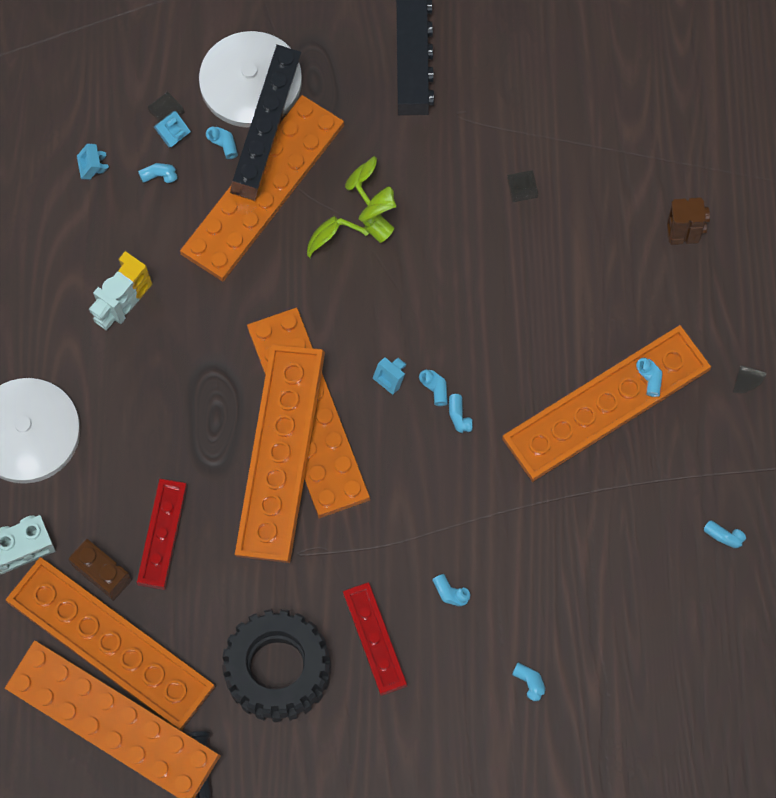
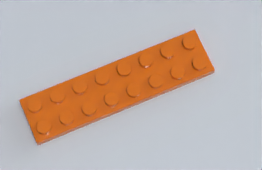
(238, 220)
(603, 404)
(280, 454)
(331, 466)
(110, 644)
(112, 722)

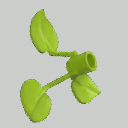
(370, 216)

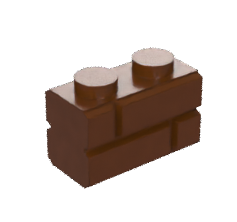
(687, 221)
(100, 569)

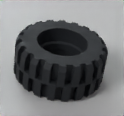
(276, 629)

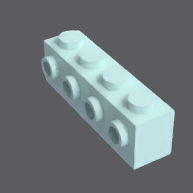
(24, 543)

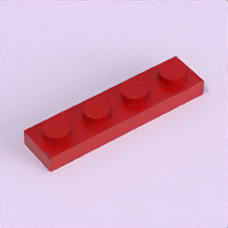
(161, 534)
(374, 639)

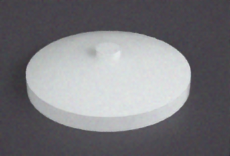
(235, 75)
(35, 430)

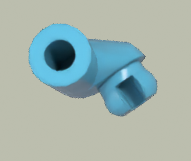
(224, 139)
(156, 170)
(652, 374)
(436, 384)
(456, 413)
(722, 535)
(450, 595)
(533, 680)

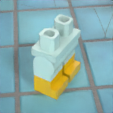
(120, 292)

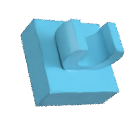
(172, 129)
(89, 161)
(390, 374)

